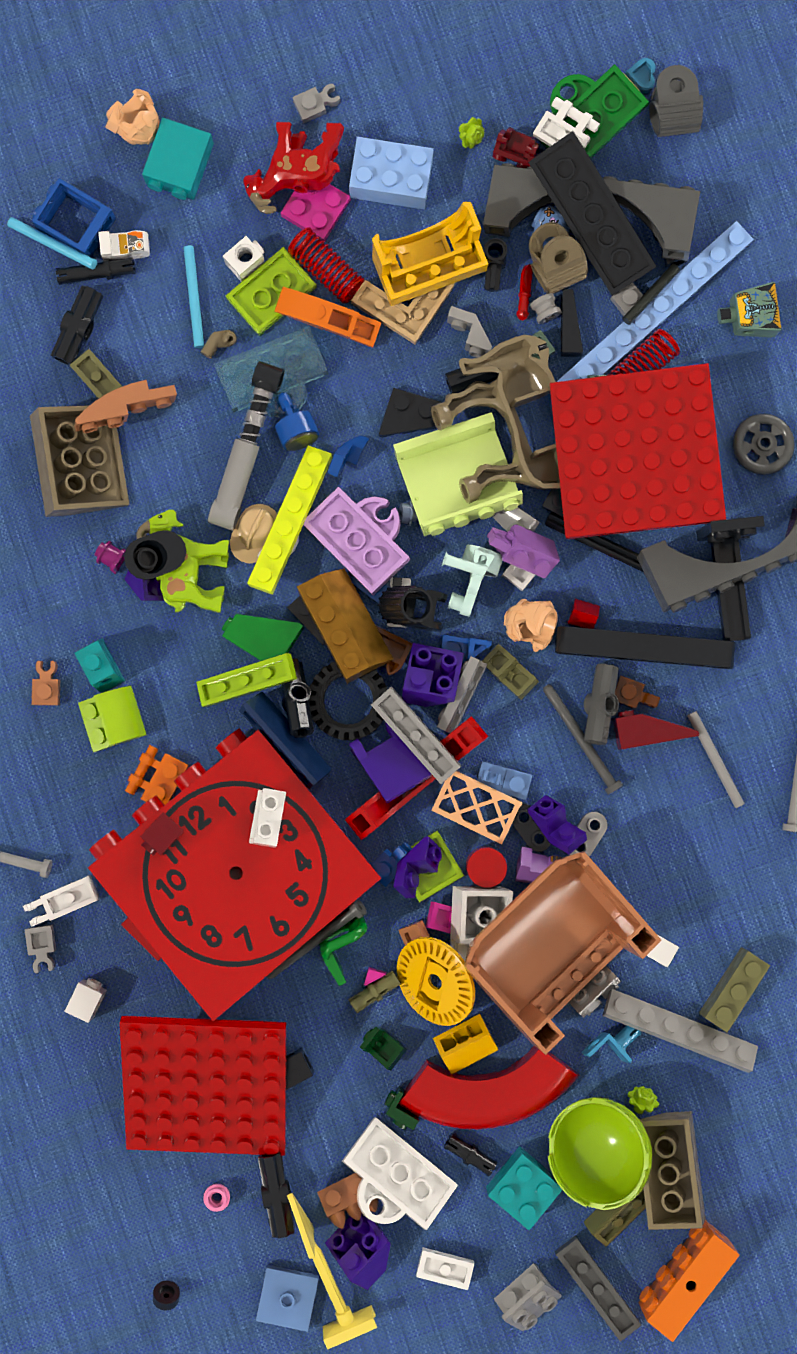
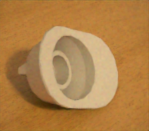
(252, 532)

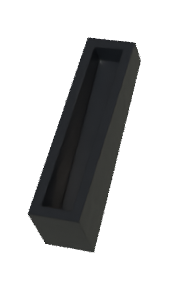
(570, 333)

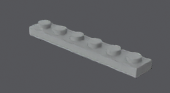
(680, 1031)

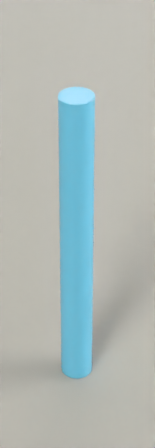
(52, 243)
(193, 296)

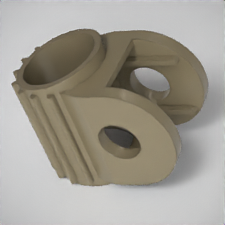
(560, 261)

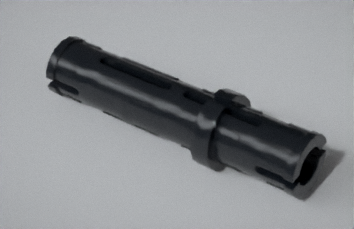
(104, 269)

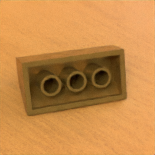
(344, 624)

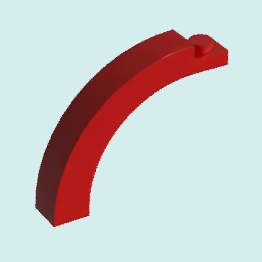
(377, 811)

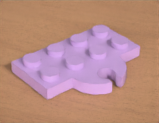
(359, 538)

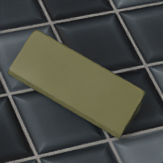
(608, 1224)

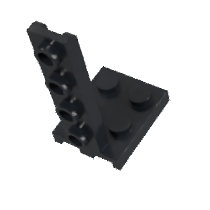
(725, 548)

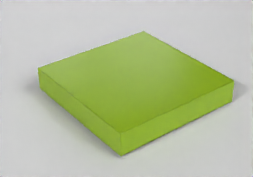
(447, 871)

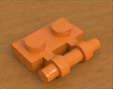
(162, 782)

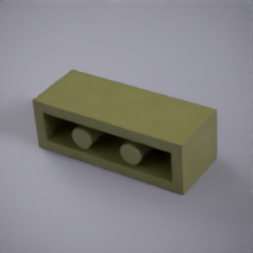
(734, 989)

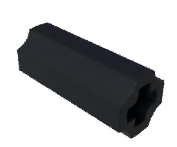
(458, 383)

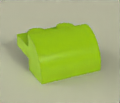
(112, 718)

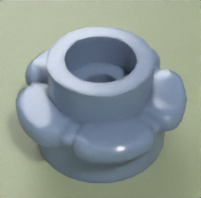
(407, 513)

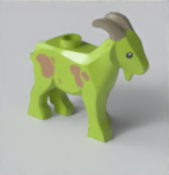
(181, 584)

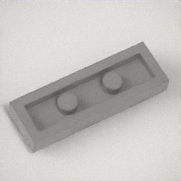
(470, 676)

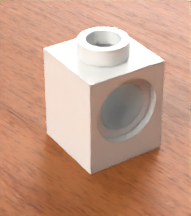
(244, 269)
(86, 999)

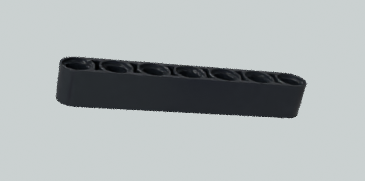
(644, 647)

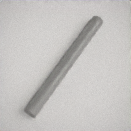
(716, 760)

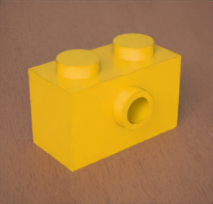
(465, 1044)

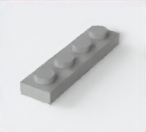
(416, 735)

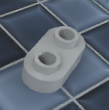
(593, 836)

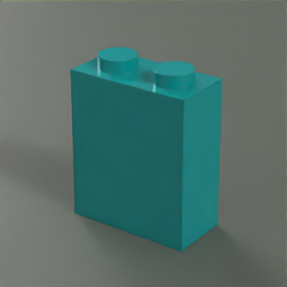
(177, 159)

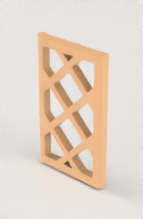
(481, 827)

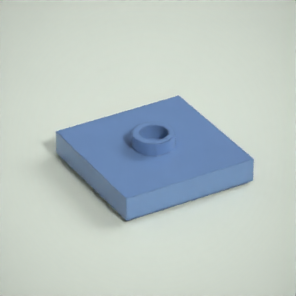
(287, 1298)

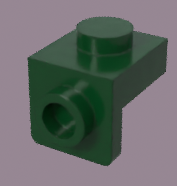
(383, 1047)
(400, 1116)

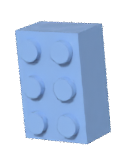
(391, 173)

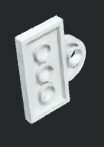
(397, 1177)

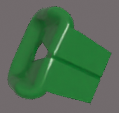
(357, 928)

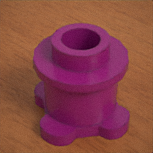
(110, 556)

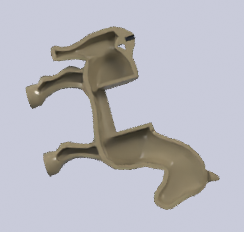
(518, 383)

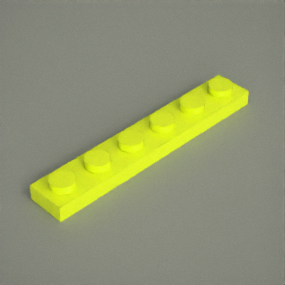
(290, 520)

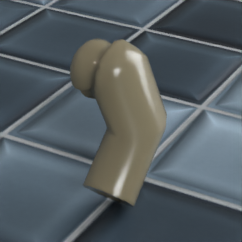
(218, 340)

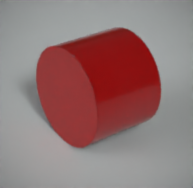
(486, 867)

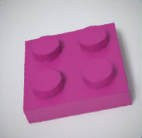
(316, 209)

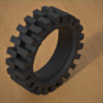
(332, 727)

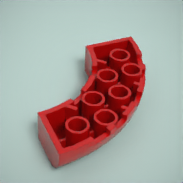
(491, 1097)

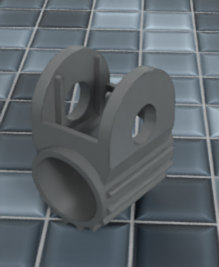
(676, 104)

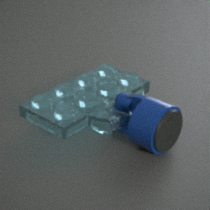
(302, 363)

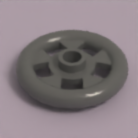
(742, 448)

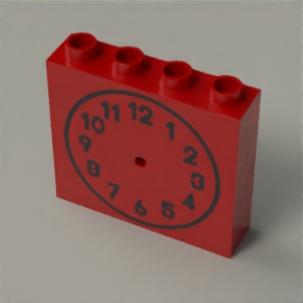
(215, 902)

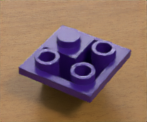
(431, 676)
(360, 1250)

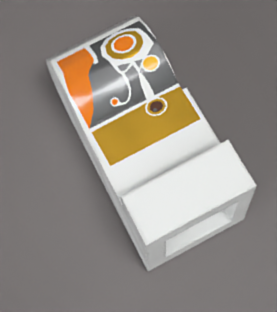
(124, 245)

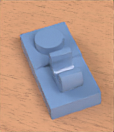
(505, 780)

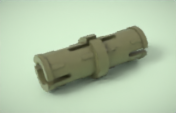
(374, 991)

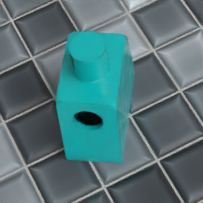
(99, 666)

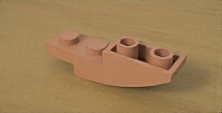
(113, 407)

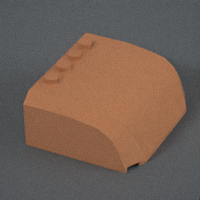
(554, 944)

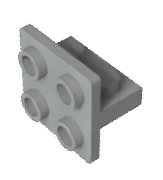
(527, 1299)

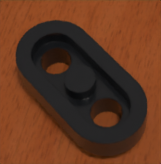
(528, 830)

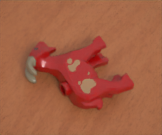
(294, 166)

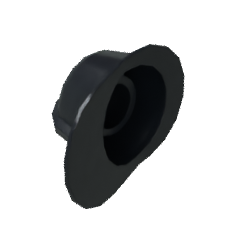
(155, 554)

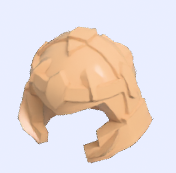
(136, 120)
(531, 623)

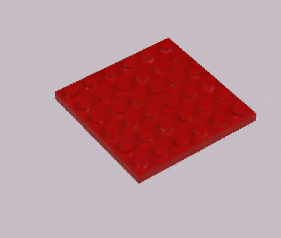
(637, 451)
(204, 1085)

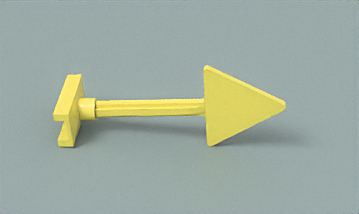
(347, 1324)

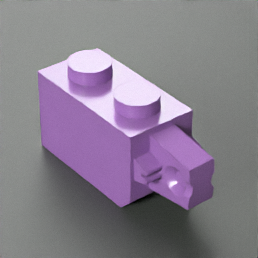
(525, 549)

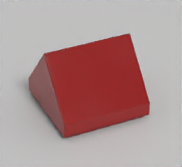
(584, 614)

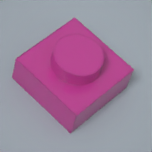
(439, 917)

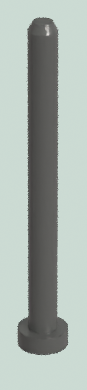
(611, 783)
(356, 909)

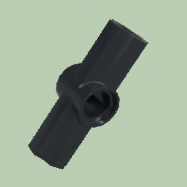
(77, 325)
(298, 709)
(274, 1195)

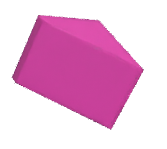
(372, 975)

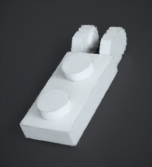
(65, 900)

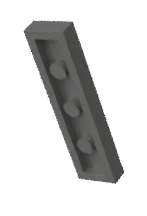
(597, 1288)

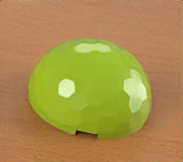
(599, 1153)

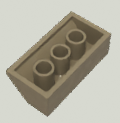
(674, 1183)

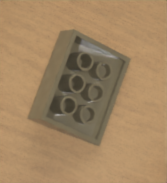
(77, 468)

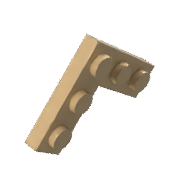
(406, 321)

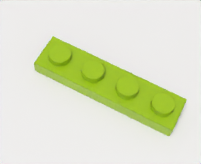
(246, 680)

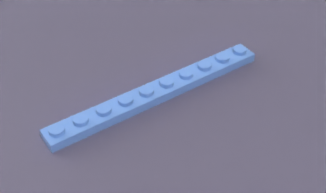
(671, 297)

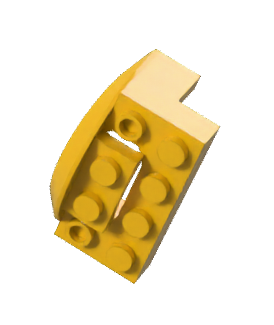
(428, 258)

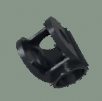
(399, 602)

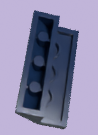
(294, 751)

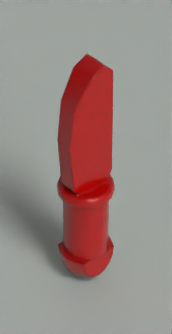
(524, 295)

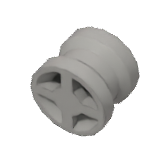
(545, 308)

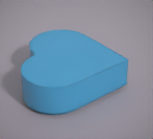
(642, 75)

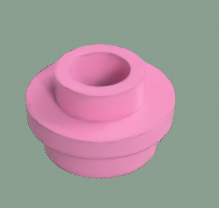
(215, 1205)

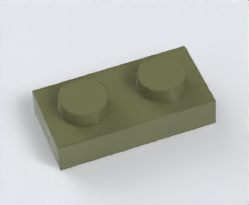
(94, 374)

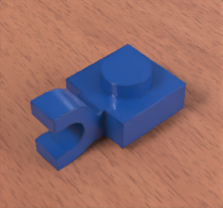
(387, 862)

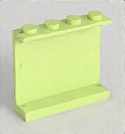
(438, 461)

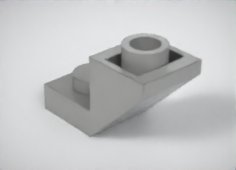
(477, 340)

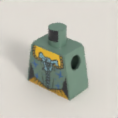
(753, 312)

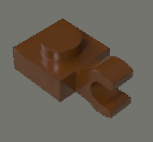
(631, 693)

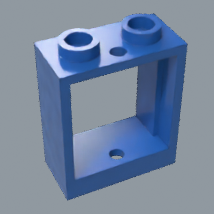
(55, 196)

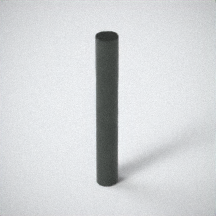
(652, 292)

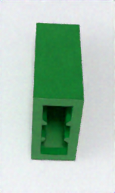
(262, 636)

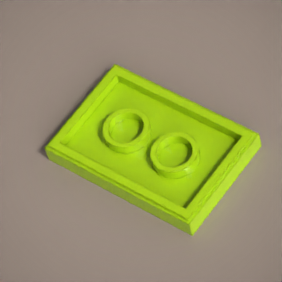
(259, 292)

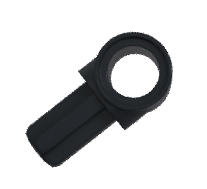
(495, 265)

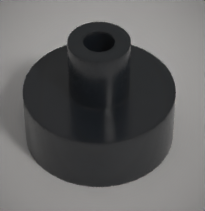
(166, 1295)

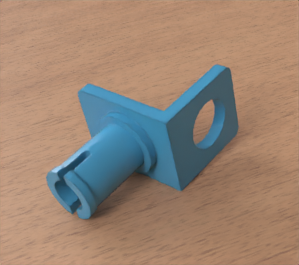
(617, 1044)

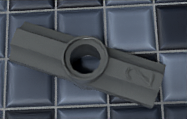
(601, 704)

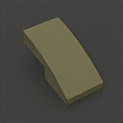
(510, 672)

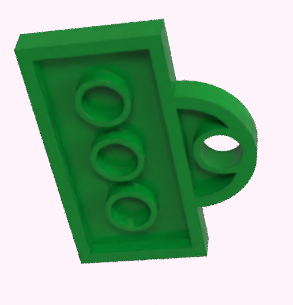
(610, 101)

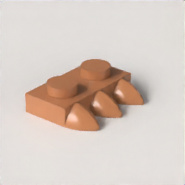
(343, 1197)

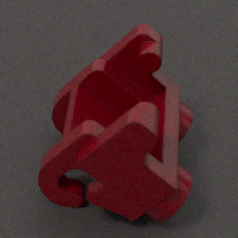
(515, 147)

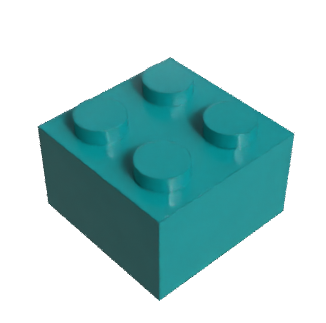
(523, 1188)

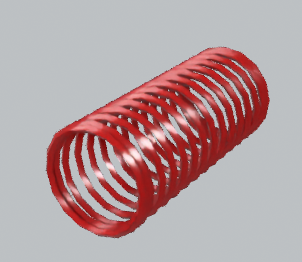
(350, 290)
(662, 346)

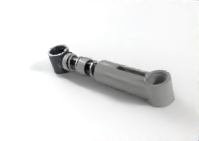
(227, 506)

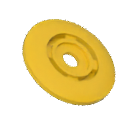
(432, 956)

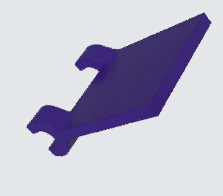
(391, 766)

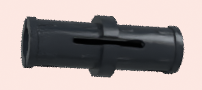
(470, 1154)

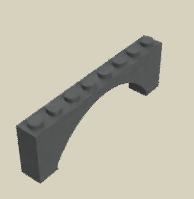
(664, 209)
(682, 579)

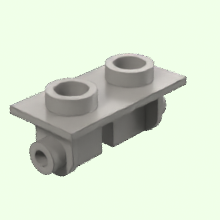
(587, 999)

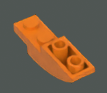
(327, 316)

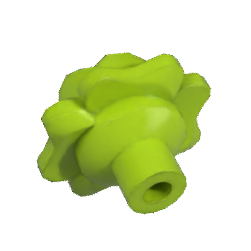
(471, 132)
(643, 1099)

